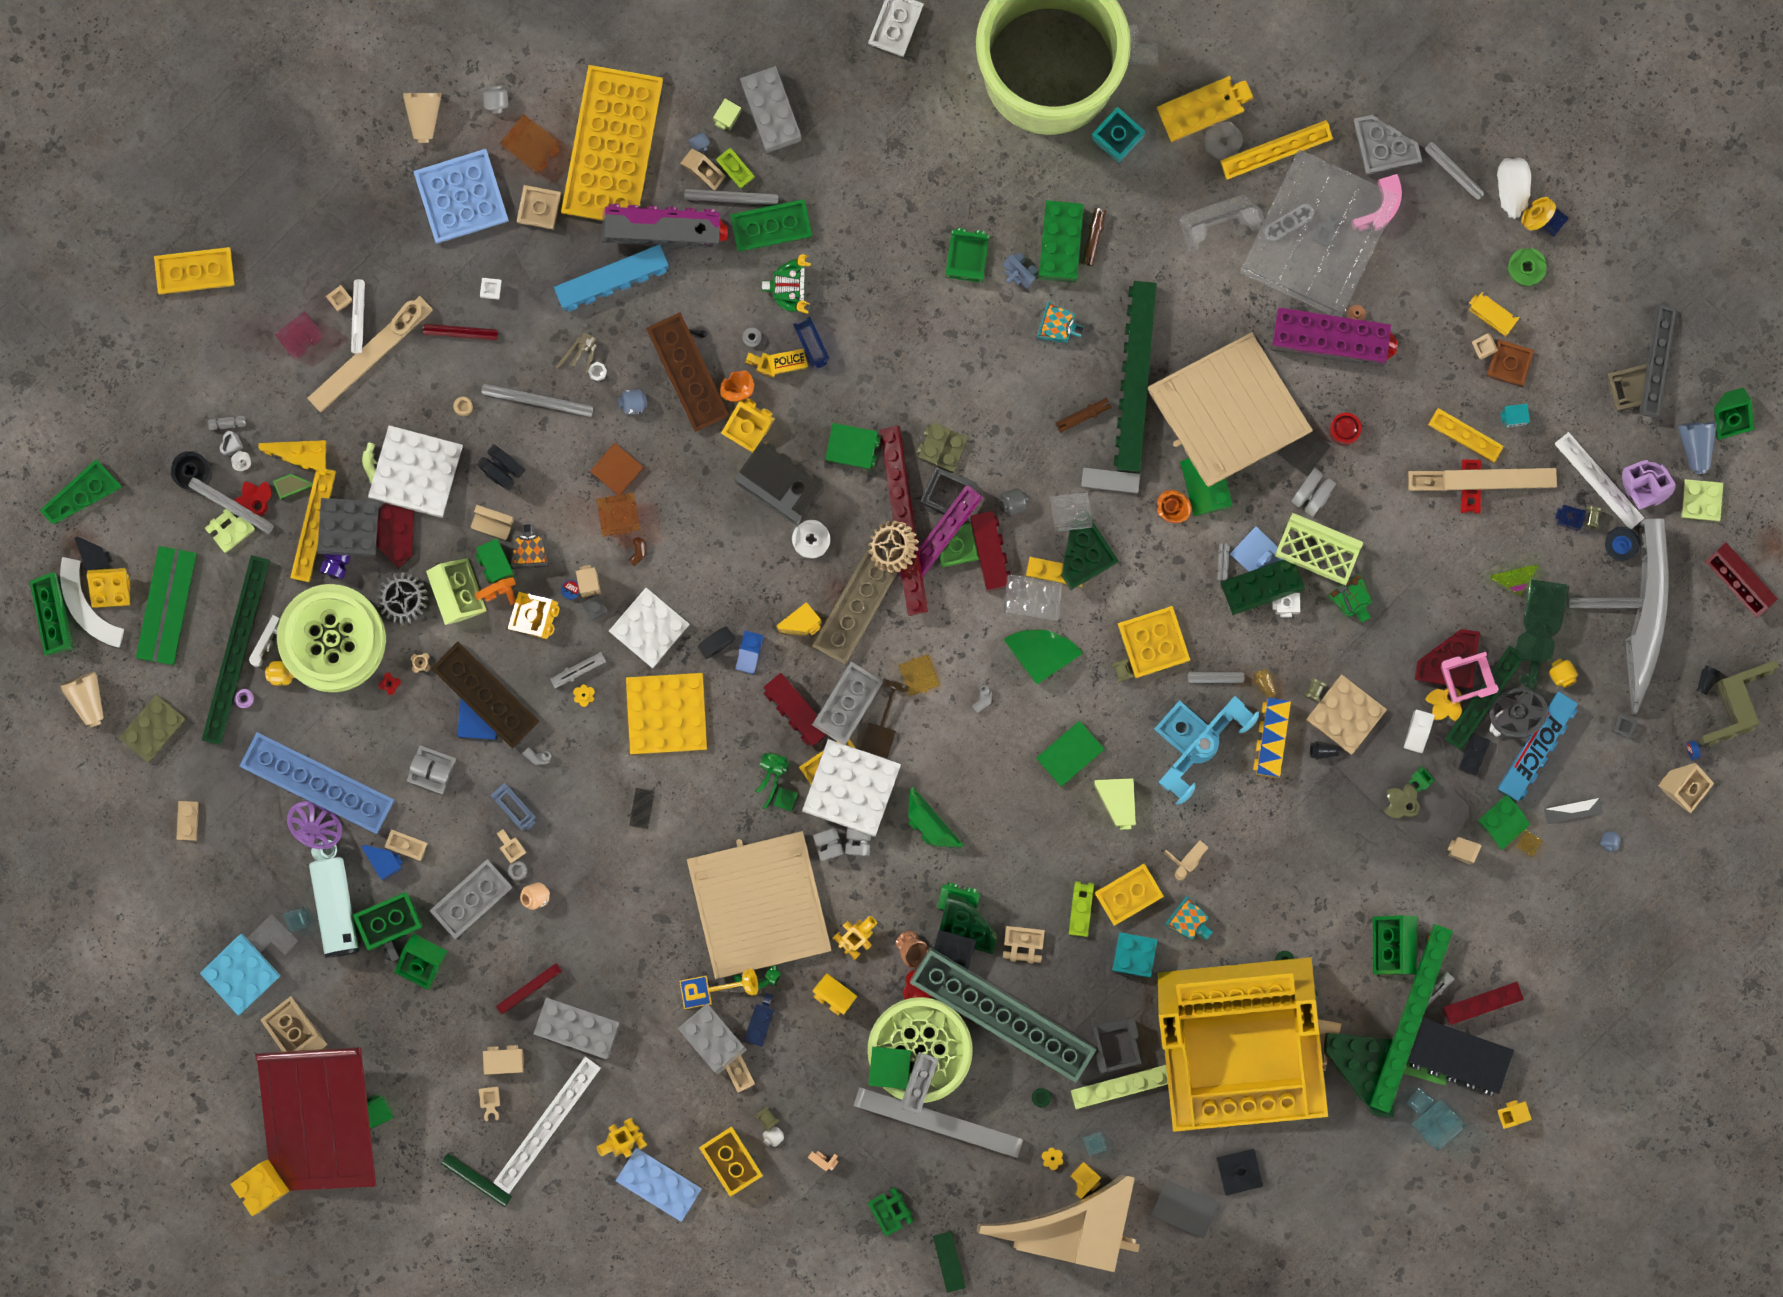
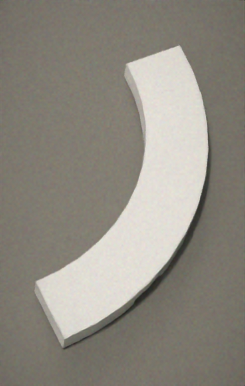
(79, 607)

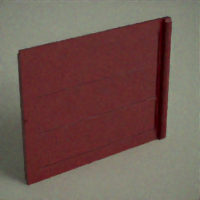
(317, 1118)

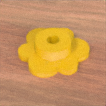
(584, 701)
(1057, 1154)

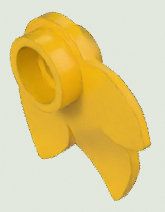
(1443, 706)

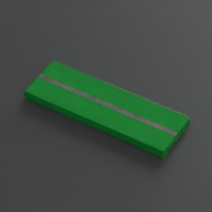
(166, 605)

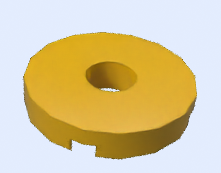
(1538, 214)

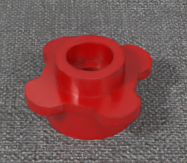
(395, 682)

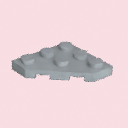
(1384, 146)

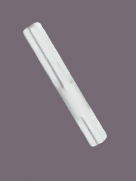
(357, 316)

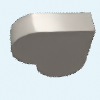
(230, 444)

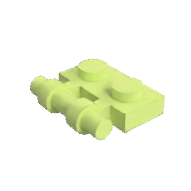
(233, 533)

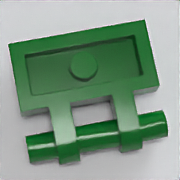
(886, 1216)

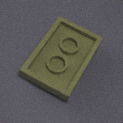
(152, 728)

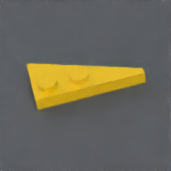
(303, 453)

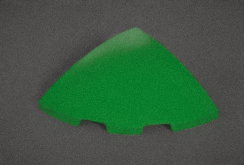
(1042, 652)

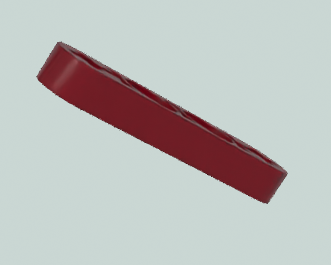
(529, 988)

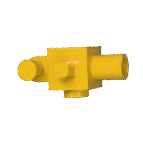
(856, 936)
(621, 1140)

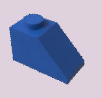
(749, 652)
(383, 861)

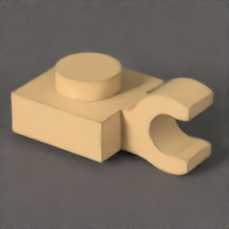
(512, 848)

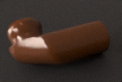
(640, 551)

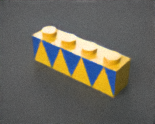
(1272, 738)

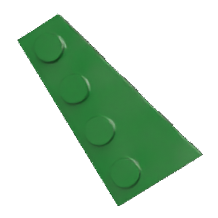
(84, 490)

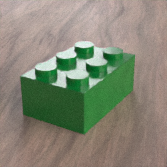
(388, 921)

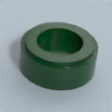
(1041, 1097)

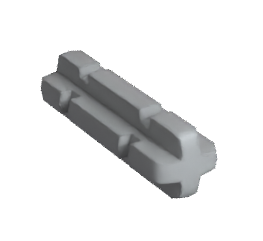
(226, 422)
(1223, 561)

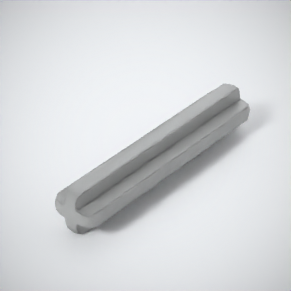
(1215, 677)

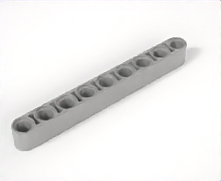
(939, 1123)

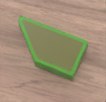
(290, 485)

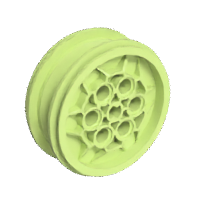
(949, 1031)

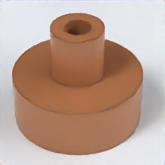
(1356, 309)

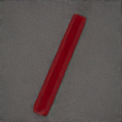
(462, 332)

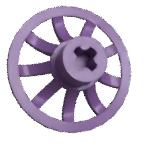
(311, 828)

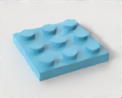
(240, 974)

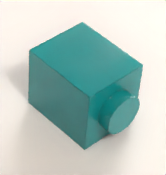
(1515, 415)

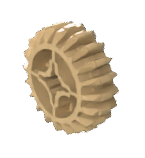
(893, 530)

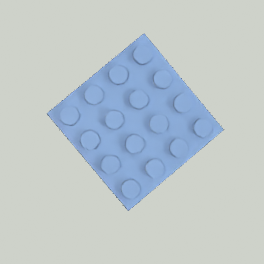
(461, 196)

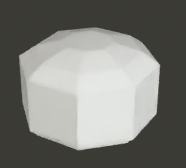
(597, 371)

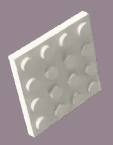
(415, 471)
(851, 787)

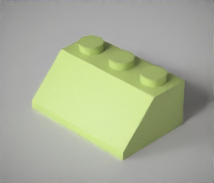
(454, 590)

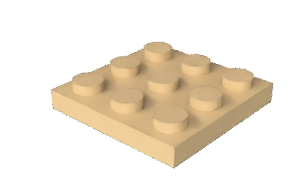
(1346, 714)

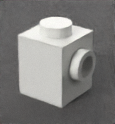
(1287, 605)

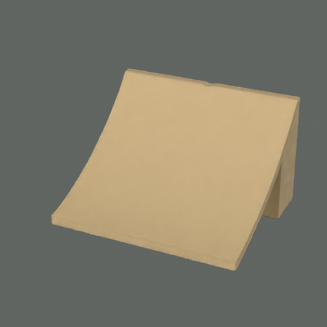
(1078, 1233)

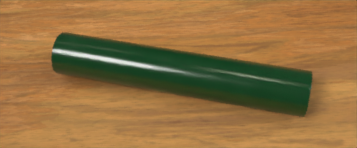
(476, 1180)

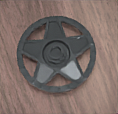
(1518, 712)

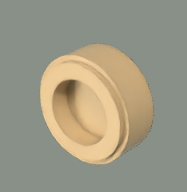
(463, 406)

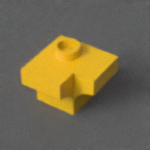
(1085, 1179)

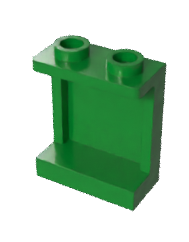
(967, 255)
(852, 446)

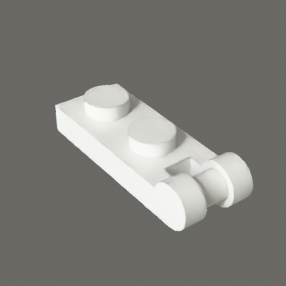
(265, 642)

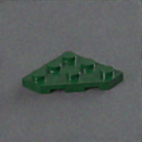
(1086, 556)
(963, 919)

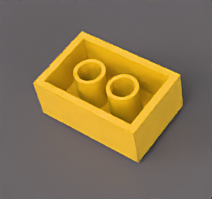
(731, 1161)

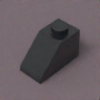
(93, 556)

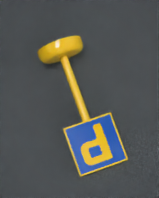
(697, 990)

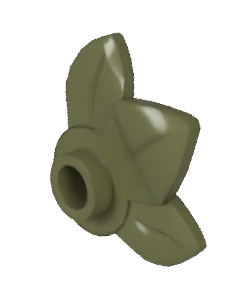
(1400, 800)

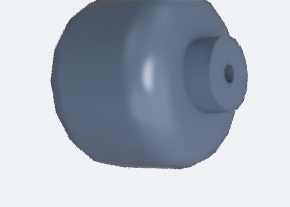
(1610, 841)

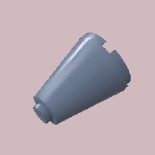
(1698, 444)

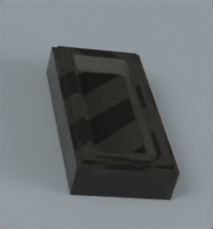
(642, 808)

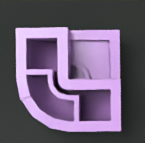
(1647, 483)

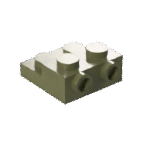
(941, 447)

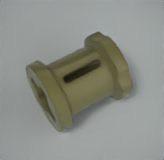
(1592, 517)
(1122, 670)
(1315, 690)
(767, 1118)

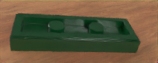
(949, 1262)

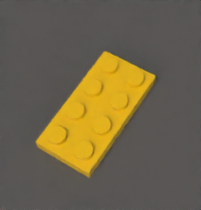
(194, 270)

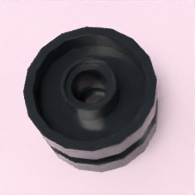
(500, 467)

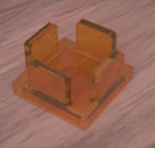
(618, 515)

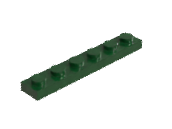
(1480, 705)

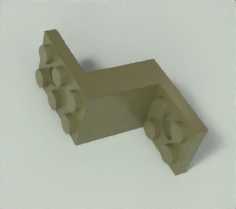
(1738, 704)

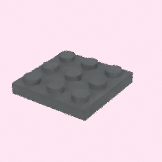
(348, 527)

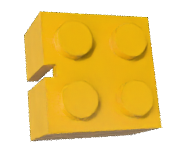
(260, 1187)

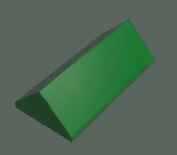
(51, 614)

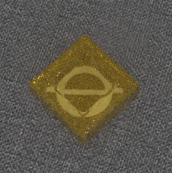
(1529, 843)

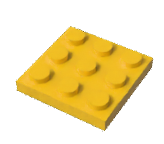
(1153, 642)

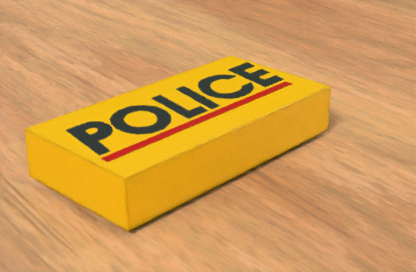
(787, 361)

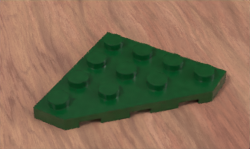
(1360, 1063)

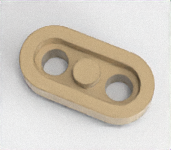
(406, 318)

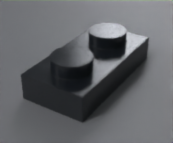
(1474, 754)

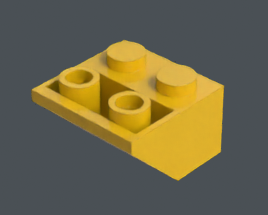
(834, 994)

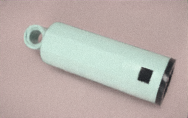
(333, 903)

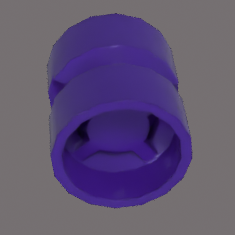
(335, 565)

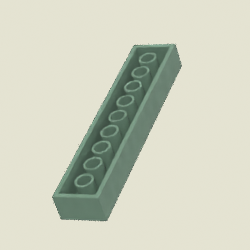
(1003, 1014)

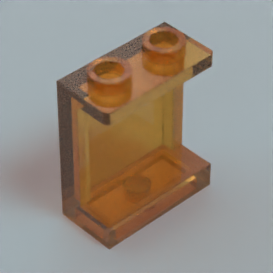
(530, 144)

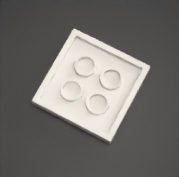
(649, 628)

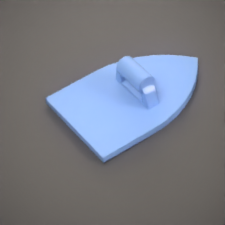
(1255, 551)

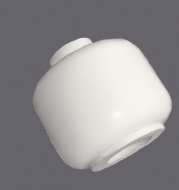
(773, 1136)

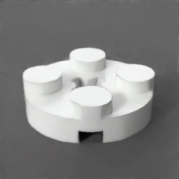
(820, 533)

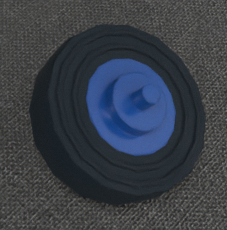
(1622, 543)

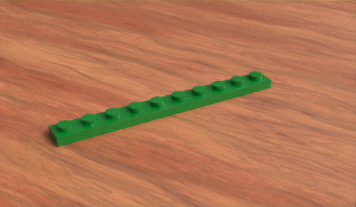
(1411, 1018)

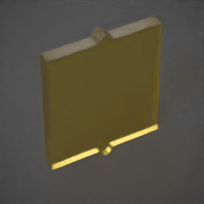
(919, 675)

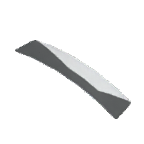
(1573, 811)

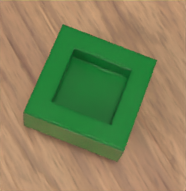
(785, 799)

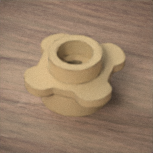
(415, 661)

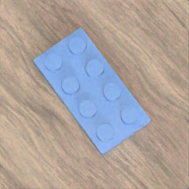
(658, 1184)

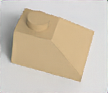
(1686, 786)

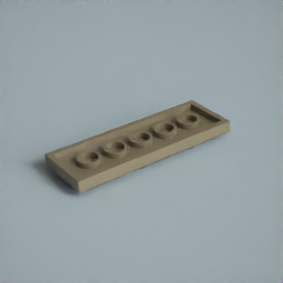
(854, 610)

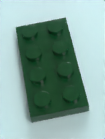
(1262, 586)

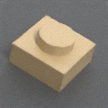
(339, 298)
(1484, 346)

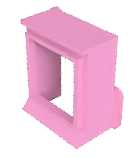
(1486, 672)

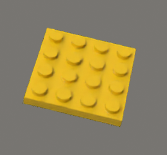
(666, 713)

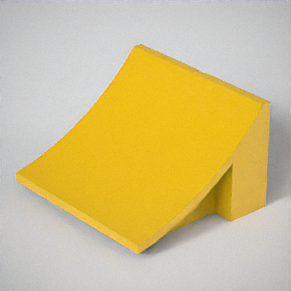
(1242, 1044)

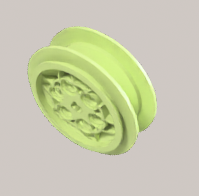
(312, 610)

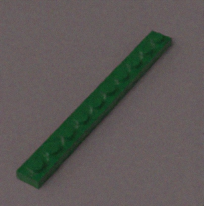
(236, 650)

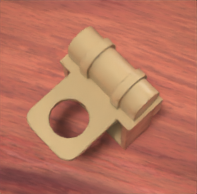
(1190, 861)

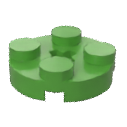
(1516, 268)

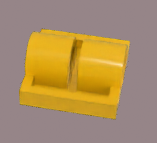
(109, 587)

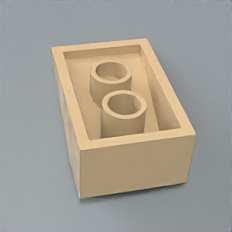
(292, 1028)

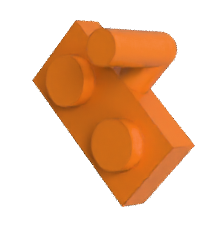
(501, 587)

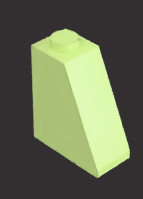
(1118, 800)

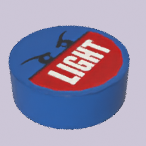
(570, 589)
(1693, 750)

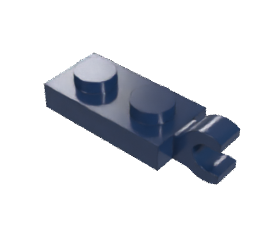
(760, 1022)

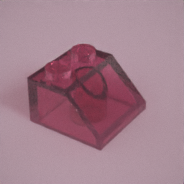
(299, 335)

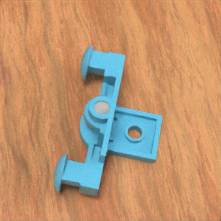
(1198, 742)

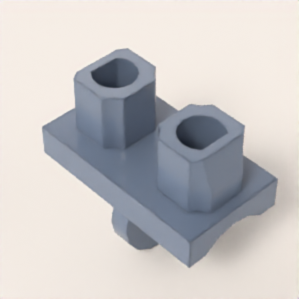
(1018, 272)

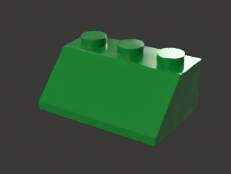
(1204, 498)
(1395, 945)

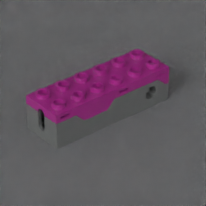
(662, 227)
(1333, 337)

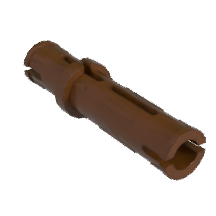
(1094, 235)
(1084, 414)

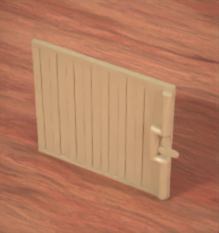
(1229, 409)
(759, 905)

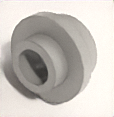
(751, 343)

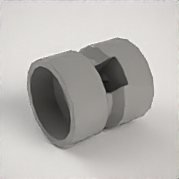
(828, 844)
(852, 849)

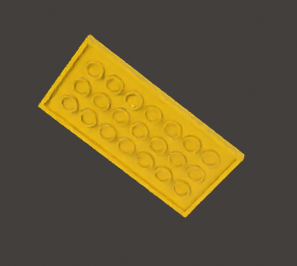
(611, 141)

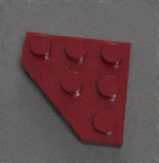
(395, 533)
(1461, 644)

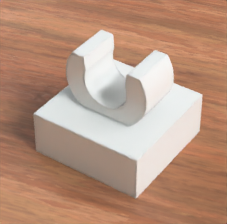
(490, 288)

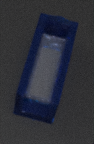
(811, 343)

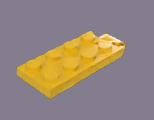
(1203, 107)

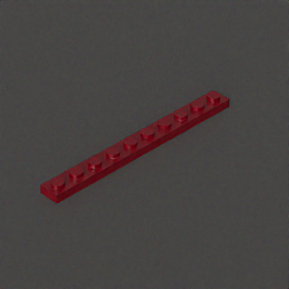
(903, 512)

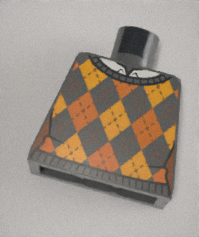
(529, 550)

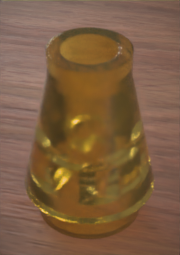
(1265, 682)

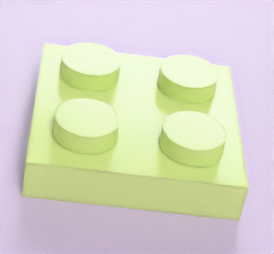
(1702, 500)

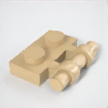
(1023, 938)

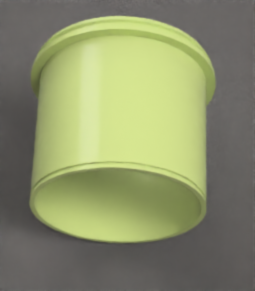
(1102, 14)

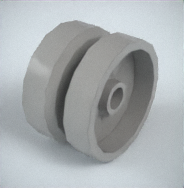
(1313, 492)

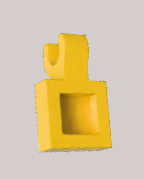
(762, 363)

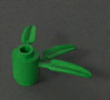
(772, 764)

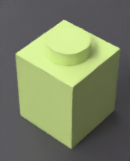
(727, 115)

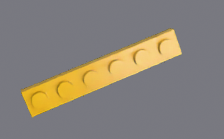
(1276, 149)
(308, 541)

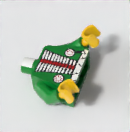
(789, 285)

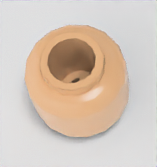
(535, 896)

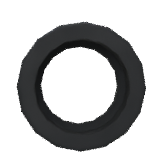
(716, 642)

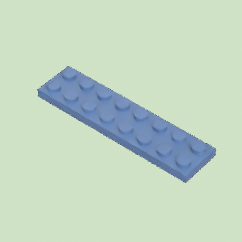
(317, 783)

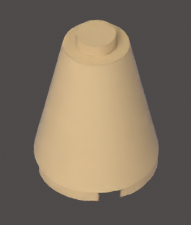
(422, 114)
(85, 698)

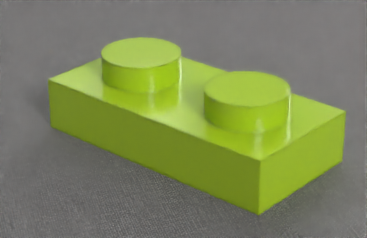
(735, 168)

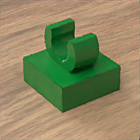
(1423, 778)

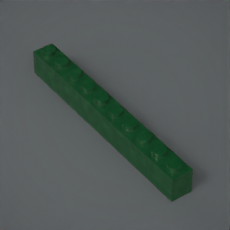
(1136, 377)

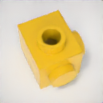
(1514, 1114)

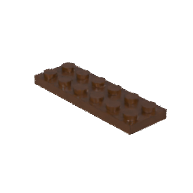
(687, 372)

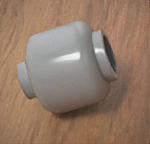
(495, 99)

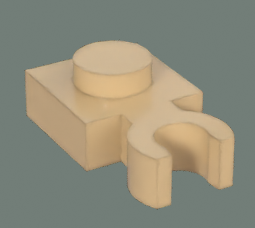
(490, 1099)

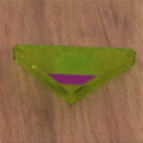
(1516, 579)

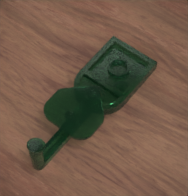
(1544, 606)

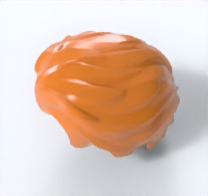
(737, 386)
(1173, 506)

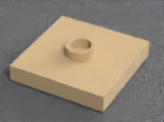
(539, 207)

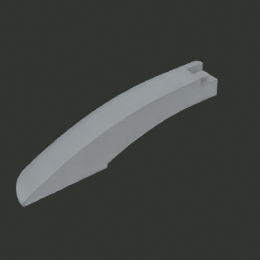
(1650, 620)

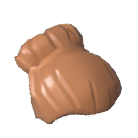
(911, 948)

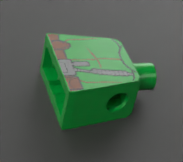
(1352, 599)

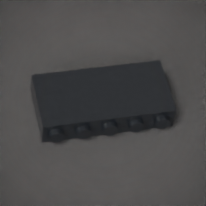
(1460, 1057)

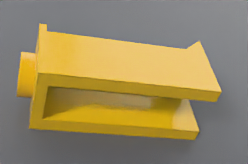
(1492, 314)

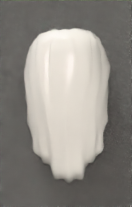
(1514, 185)

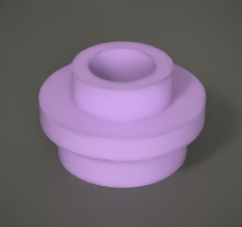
(239, 694)

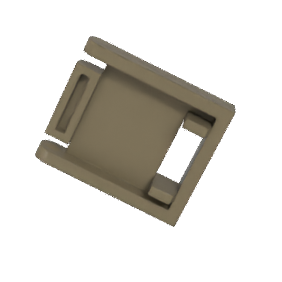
(1632, 386)

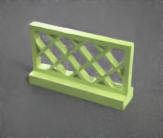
(1320, 534)

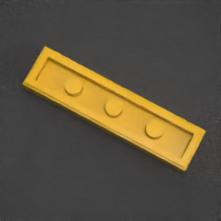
(1465, 435)

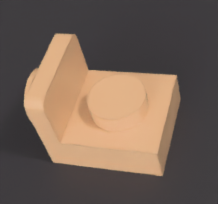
(819, 1159)

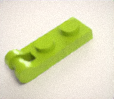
(1081, 909)

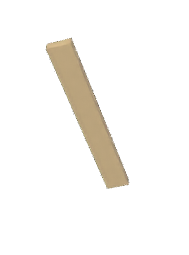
(361, 362)

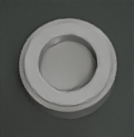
(517, 870)

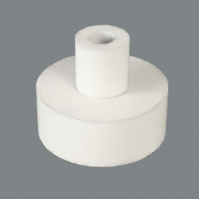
(241, 461)

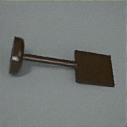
(878, 738)

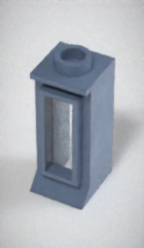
(514, 807)

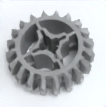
(394, 600)

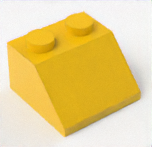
(801, 622)

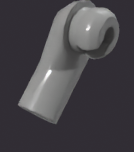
(985, 698)
(537, 759)

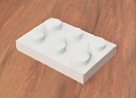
(896, 25)

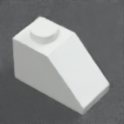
(1418, 731)

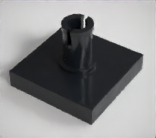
(1239, 1172)

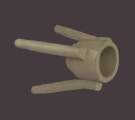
(584, 343)

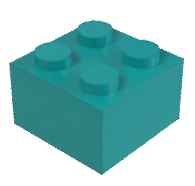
(1118, 135)
(1134, 955)

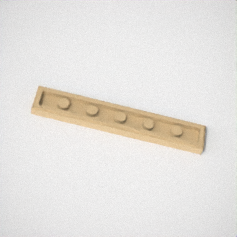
(1500, 479)

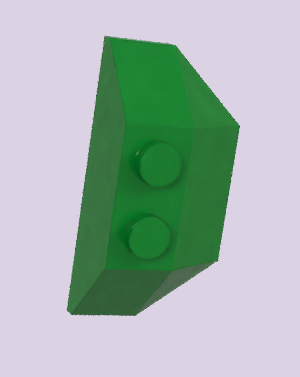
(929, 823)

